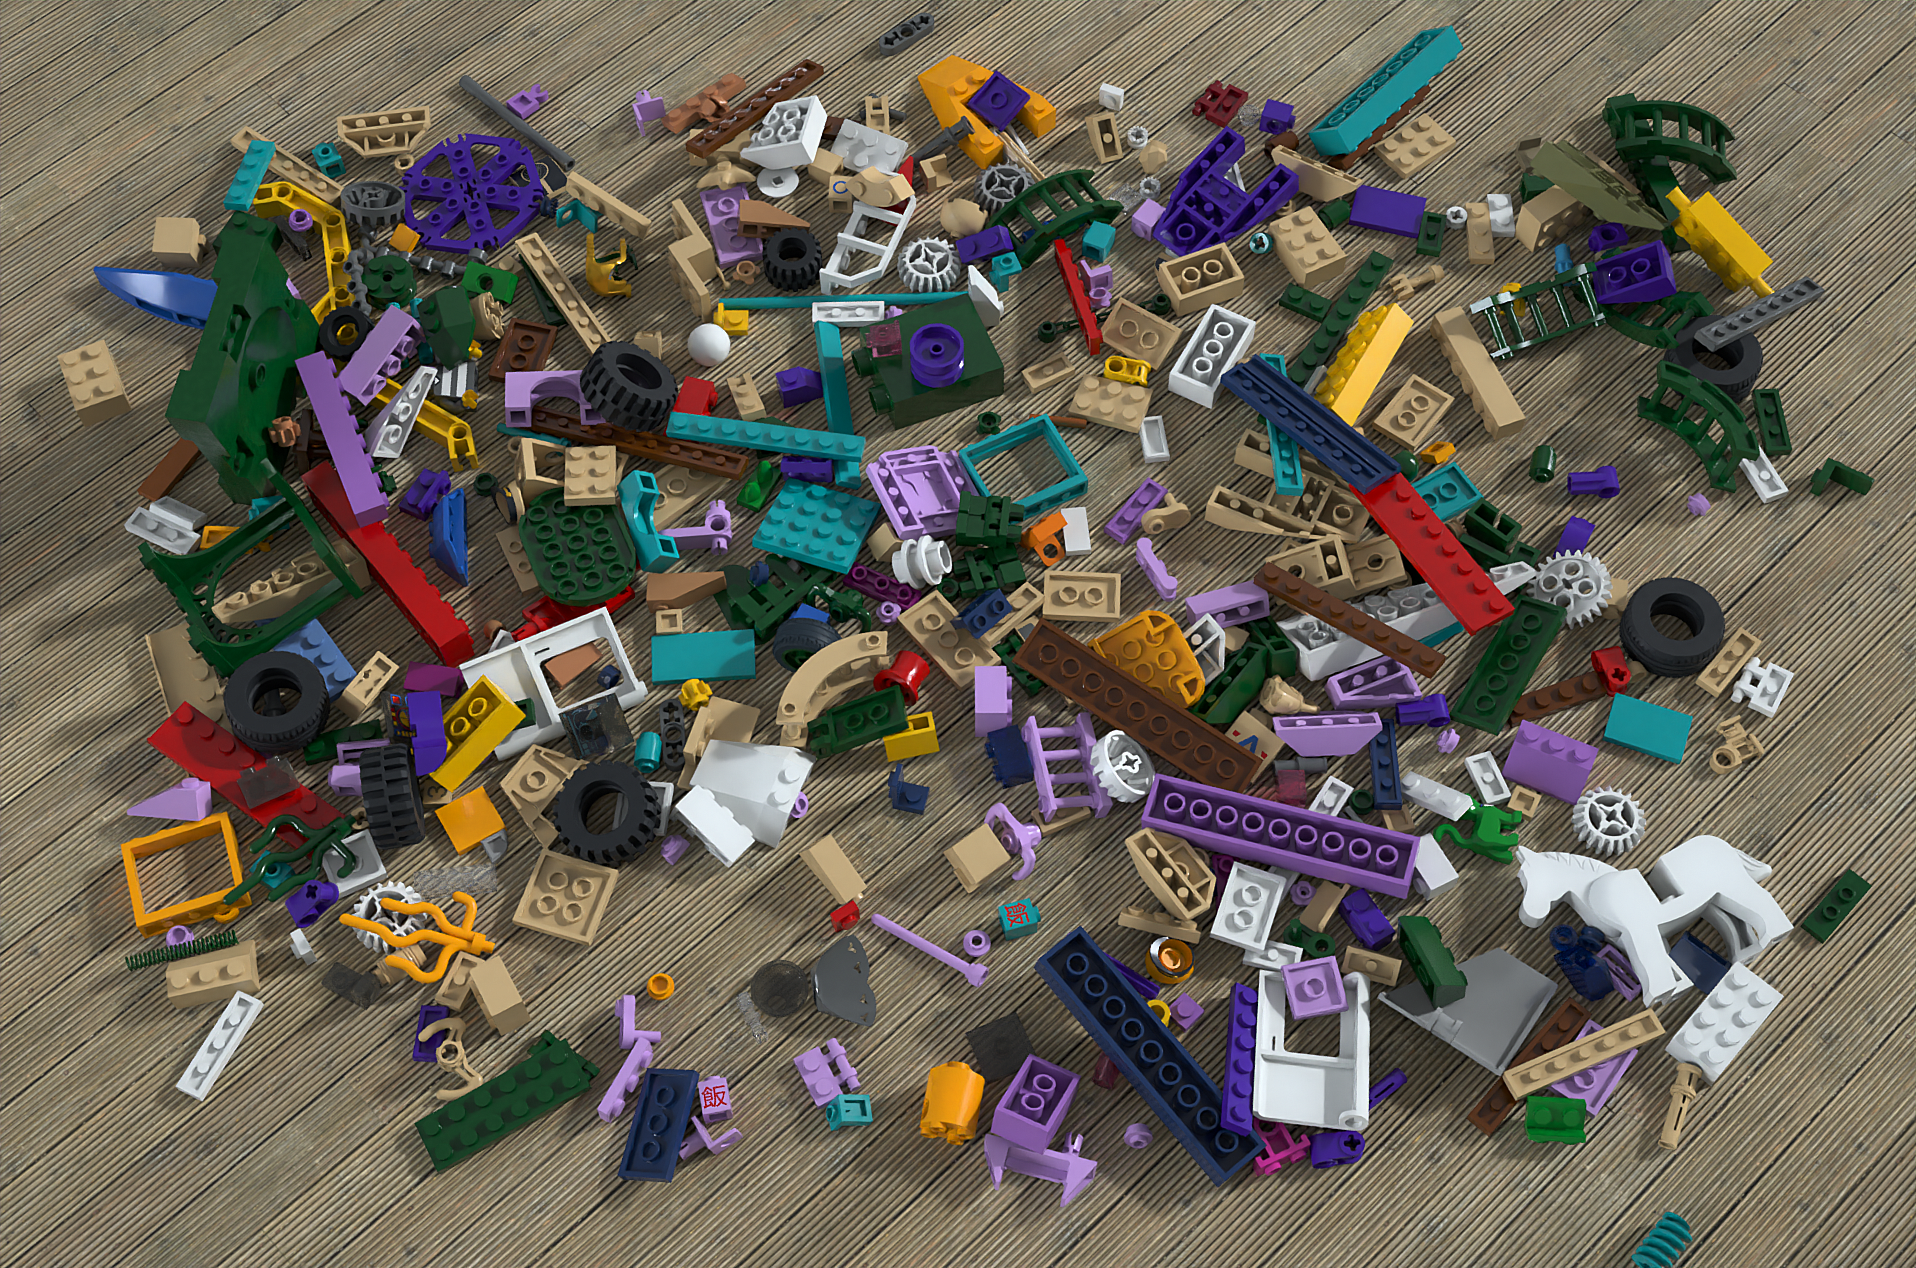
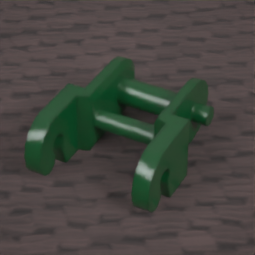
(631, 257)

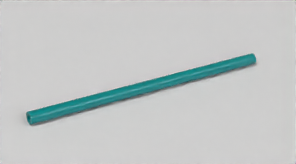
(807, 301)

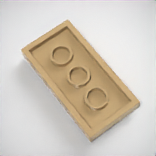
(949, 649)

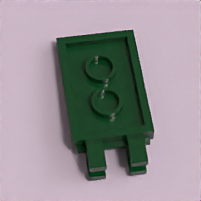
(859, 722)

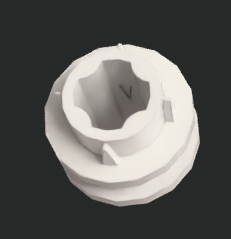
(921, 562)

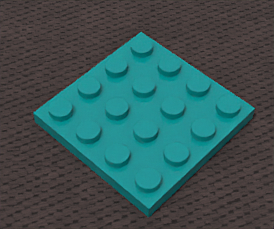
(817, 525)

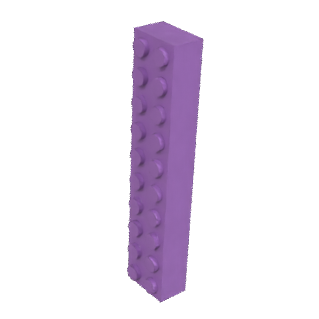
(1283, 835)

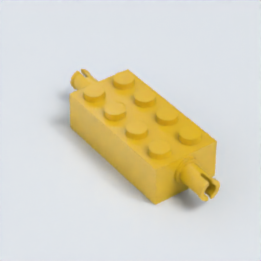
(1721, 242)

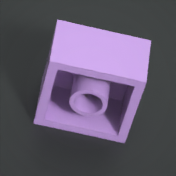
(992, 699)

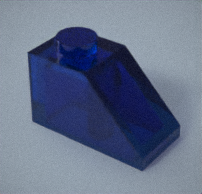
(1586, 972)

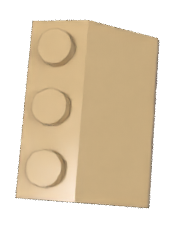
(213, 975)

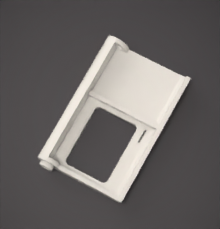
(519, 676)
(1307, 1086)

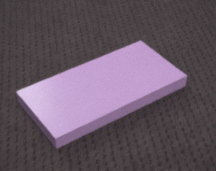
(721, 216)

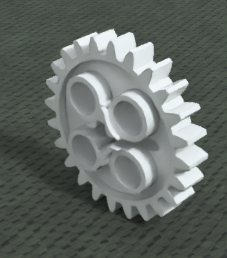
(1558, 572)

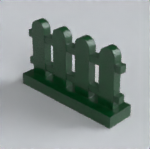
(782, 606)

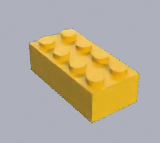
(474, 730)

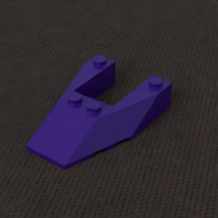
(1213, 210)

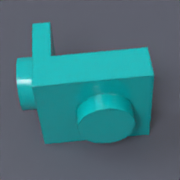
(1002, 268)

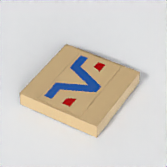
(1257, 739)

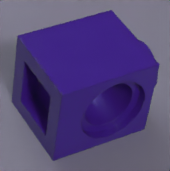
(1277, 117)
(1607, 237)

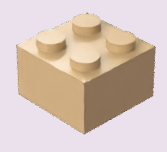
(498, 996)

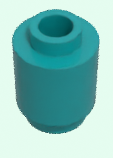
(648, 752)

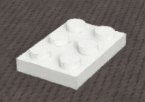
(867, 147)
(1248, 907)

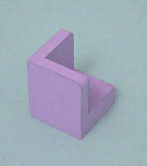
(1096, 278)

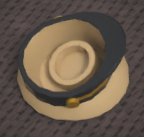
(509, 502)

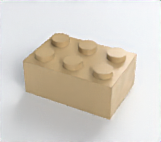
(1548, 217)
(1307, 248)
(1201, 279)
(94, 383)

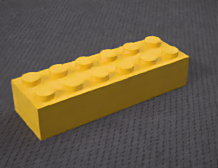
(1363, 361)

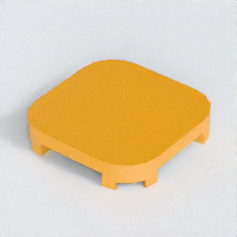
(1156, 654)

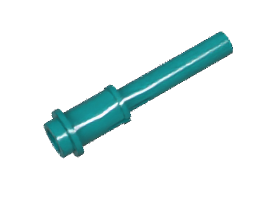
(513, 431)

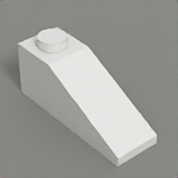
(984, 298)

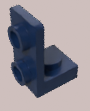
(906, 795)

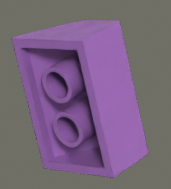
(1549, 762)

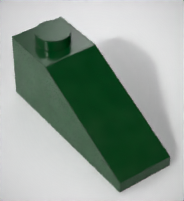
(1281, 652)

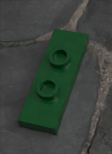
(1836, 906)

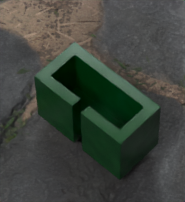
(1481, 522)

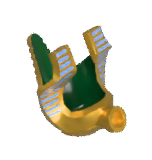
(600, 271)

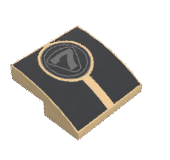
(550, 175)

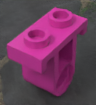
(1279, 1148)

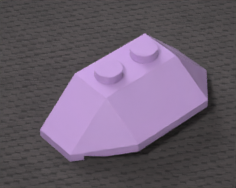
(1327, 732)

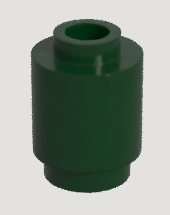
(1334, 213)
(1543, 464)

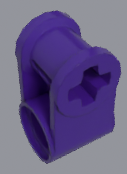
(311, 902)
(1331, 1149)

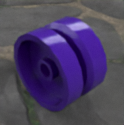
(937, 355)

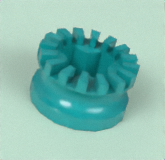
(1266, 239)

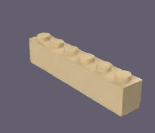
(1477, 373)

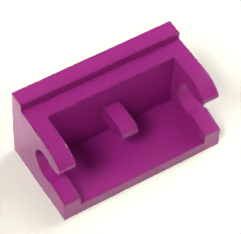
(431, 677)

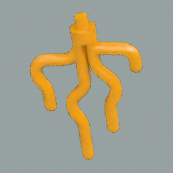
(456, 939)

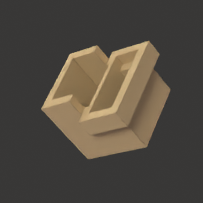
(179, 242)
(977, 857)

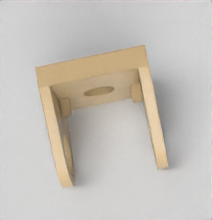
(530, 456)

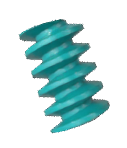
(1663, 1242)

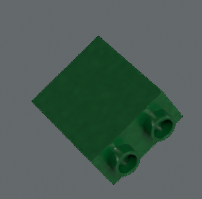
(904, 396)

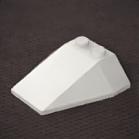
(755, 783)

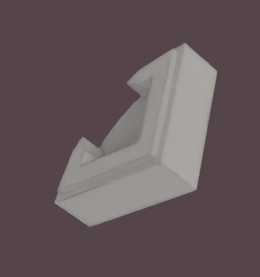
(496, 846)

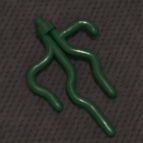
(319, 840)

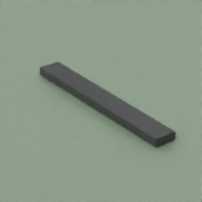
(1759, 314)

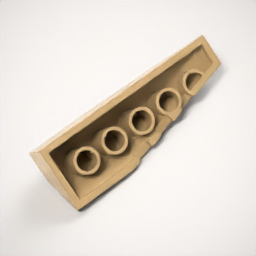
(290, 586)

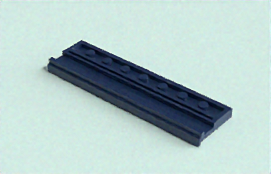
(1310, 424)

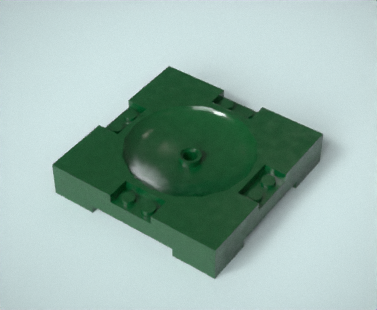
(245, 368)

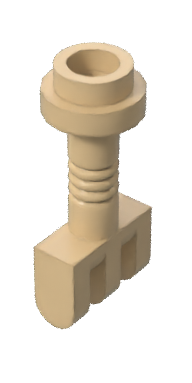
(1404, 287)

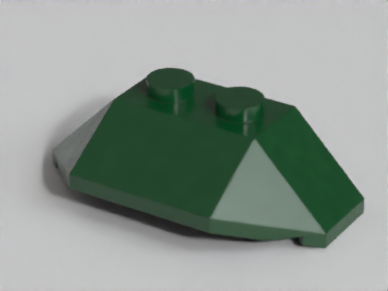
(448, 324)
(1234, 687)

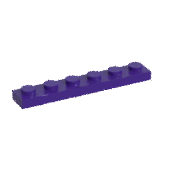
(1240, 1060)

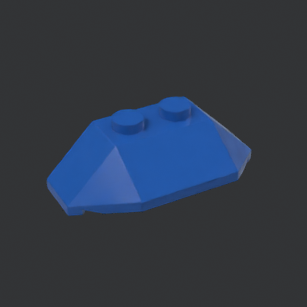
(451, 536)

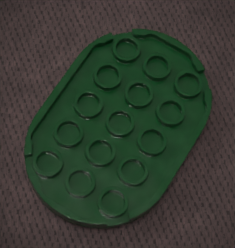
(577, 550)

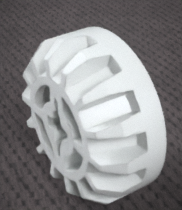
(1127, 763)

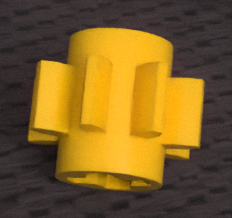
(695, 694)

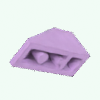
(183, 801)

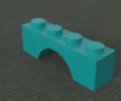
(638, 498)

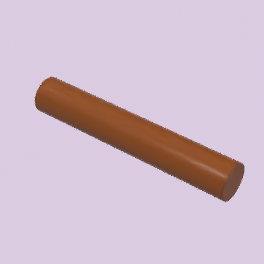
(1065, 421)

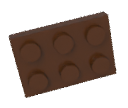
(523, 348)

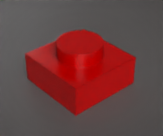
(845, 917)

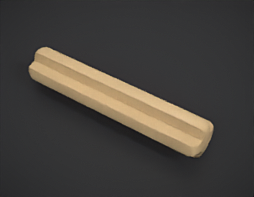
(1019, 157)

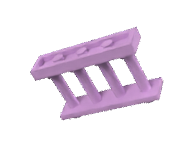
(1085, 738)

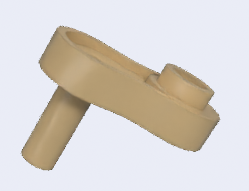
(1173, 516)

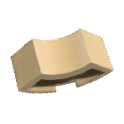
(878, 189)

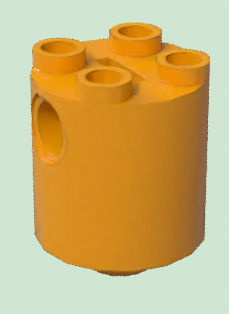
(952, 1103)

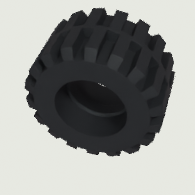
(792, 245)

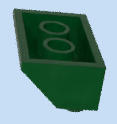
(1430, 960)

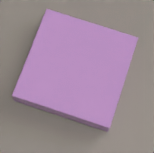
(1314, 988)

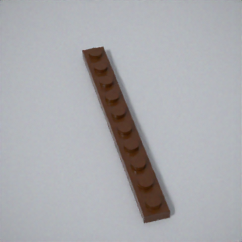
(640, 443)

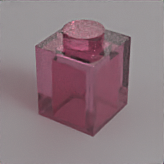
(1291, 788)

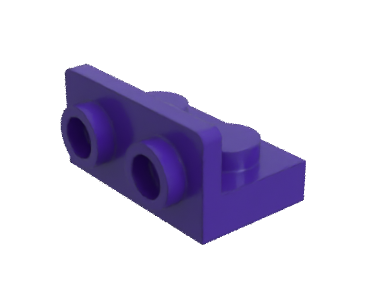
(807, 468)
(425, 494)

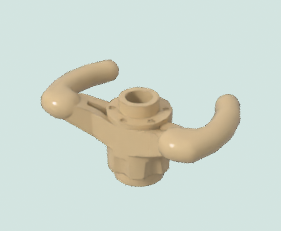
(450, 1047)

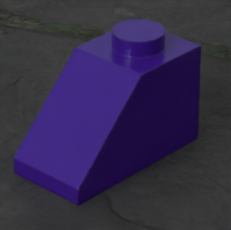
(798, 386)

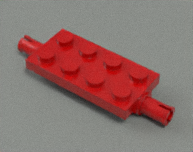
(549, 613)

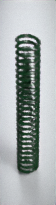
(227, 942)

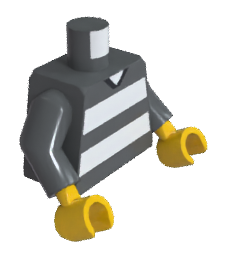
(458, 389)

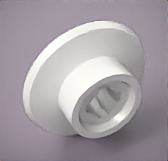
(785, 178)

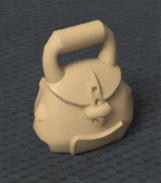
(1284, 699)

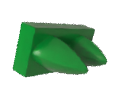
(759, 486)

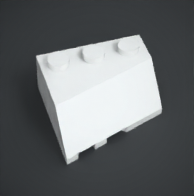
(788, 134)

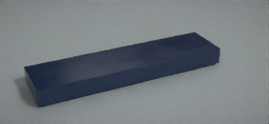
(1385, 768)

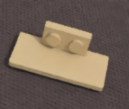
(719, 721)

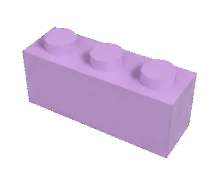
(1229, 604)

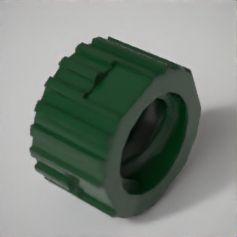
(948, 582)

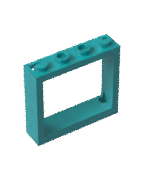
(1016, 435)

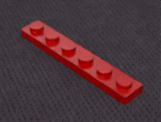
(1080, 303)

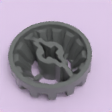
(373, 203)

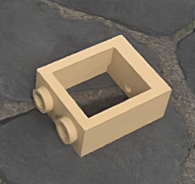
(366, 686)

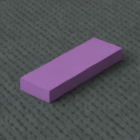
(1129, 517)

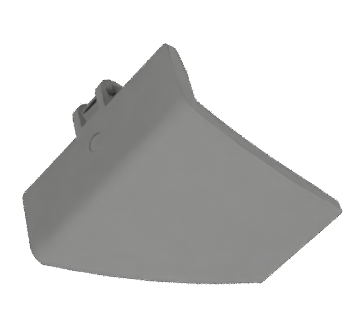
(1495, 1015)

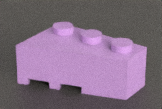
(1372, 685)

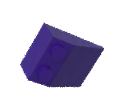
(1635, 275)

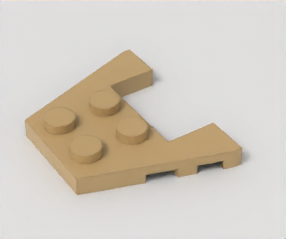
(534, 785)

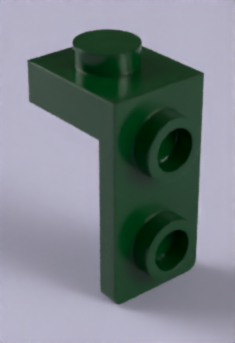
(1841, 474)

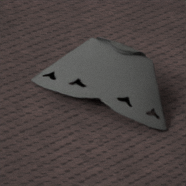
(840, 987)

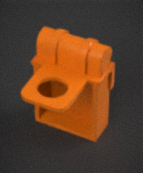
(1042, 535)

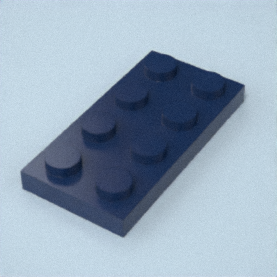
(658, 1125)

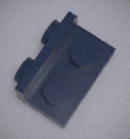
(983, 613)

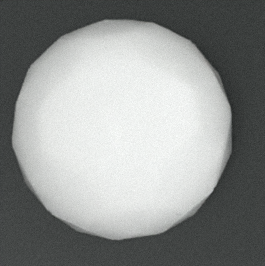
(708, 345)

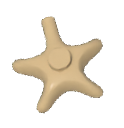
(726, 176)

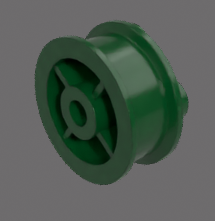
(389, 281)

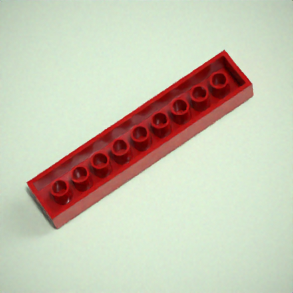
(392, 570)

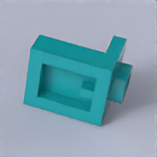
(849, 1111)

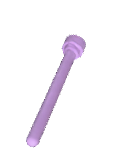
(974, 973)

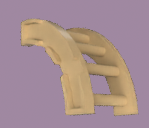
(824, 678)

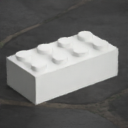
(1209, 354)
(1724, 1022)

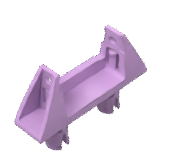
(1052, 1165)

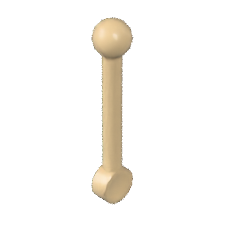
(726, 285)

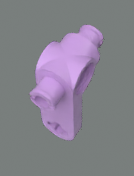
(705, 536)

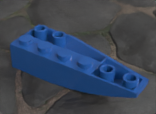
(162, 294)

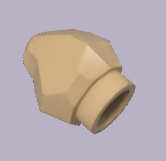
(1153, 157)

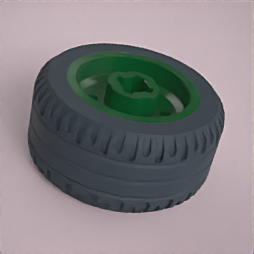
(800, 639)

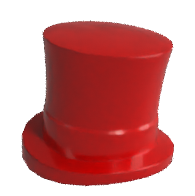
(906, 670)

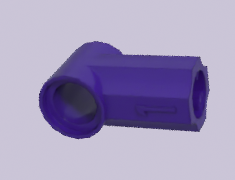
(1601, 482)
(1429, 711)

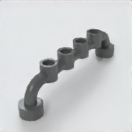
(425, 263)
(354, 267)

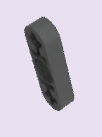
(912, 25)
(666, 726)

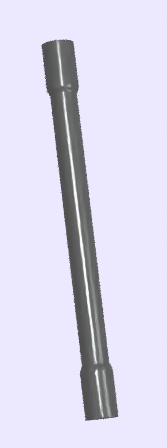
(555, 153)

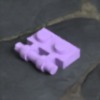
(818, 1076)

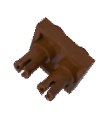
(309, 444)

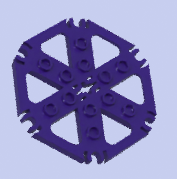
(487, 194)

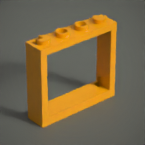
(195, 909)

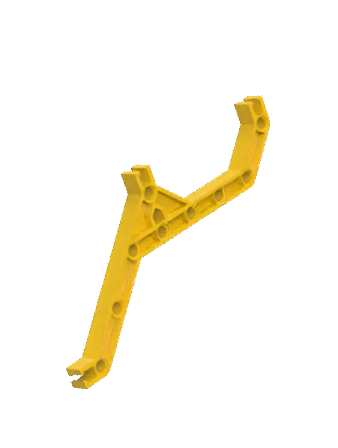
(330, 223)

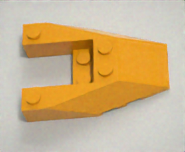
(954, 84)

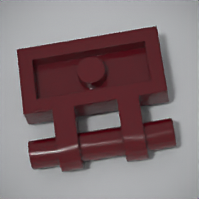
(1226, 105)

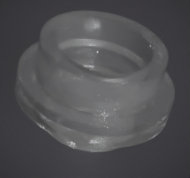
(1249, 115)

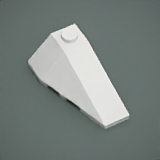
(393, 424)

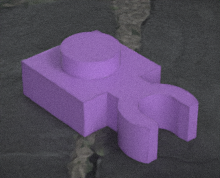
(526, 103)

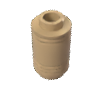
(391, 974)

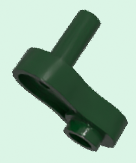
(1301, 936)

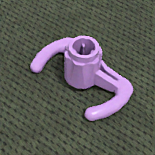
(1016, 837)

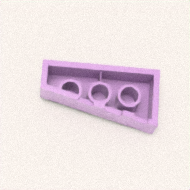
(381, 354)

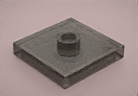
(1000, 1047)

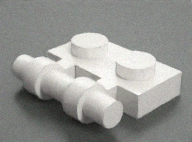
(1770, 689)

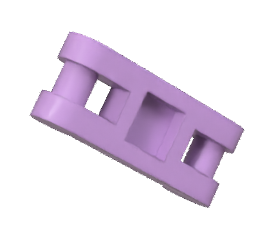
(1156, 570)

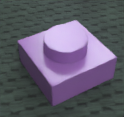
(1185, 1012)

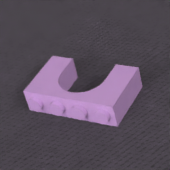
(528, 388)

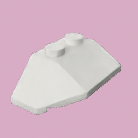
(1208, 646)

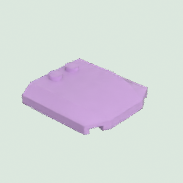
(920, 490)

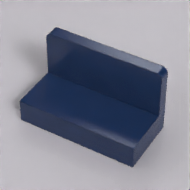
(1699, 962)

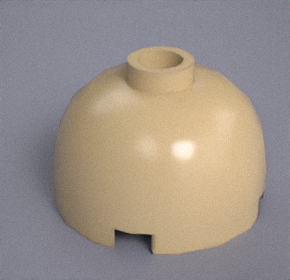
(962, 218)

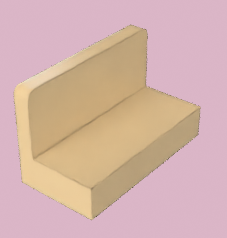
(1324, 906)

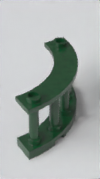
(1679, 149)
(1066, 222)
(1530, 295)
(1656, 335)
(1719, 407)

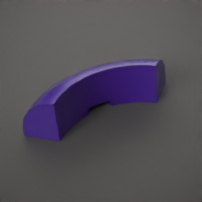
(426, 718)

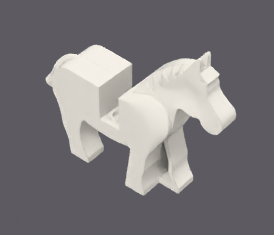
(1692, 880)

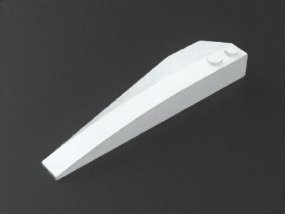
(1410, 610)

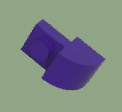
(1574, 536)

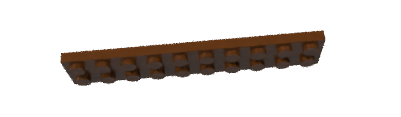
(1136, 709)

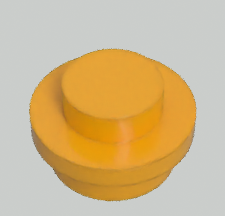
(660, 986)

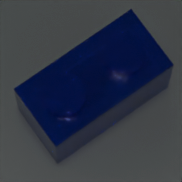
(1009, 757)

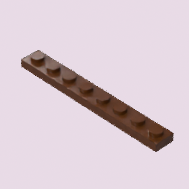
(754, 108)
(1349, 620)

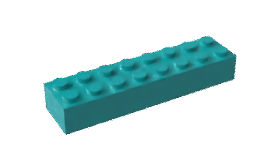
(1385, 91)

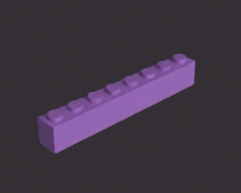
(342, 440)

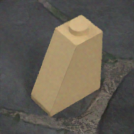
(833, 869)

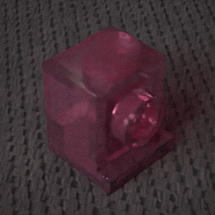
(884, 339)

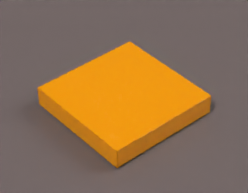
(470, 820)

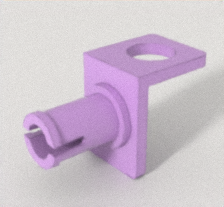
(647, 109)
(702, 1138)

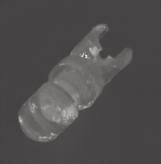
(751, 1017)

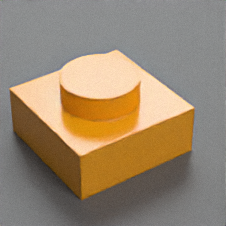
(1437, 452)

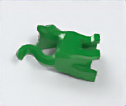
(1485, 834)

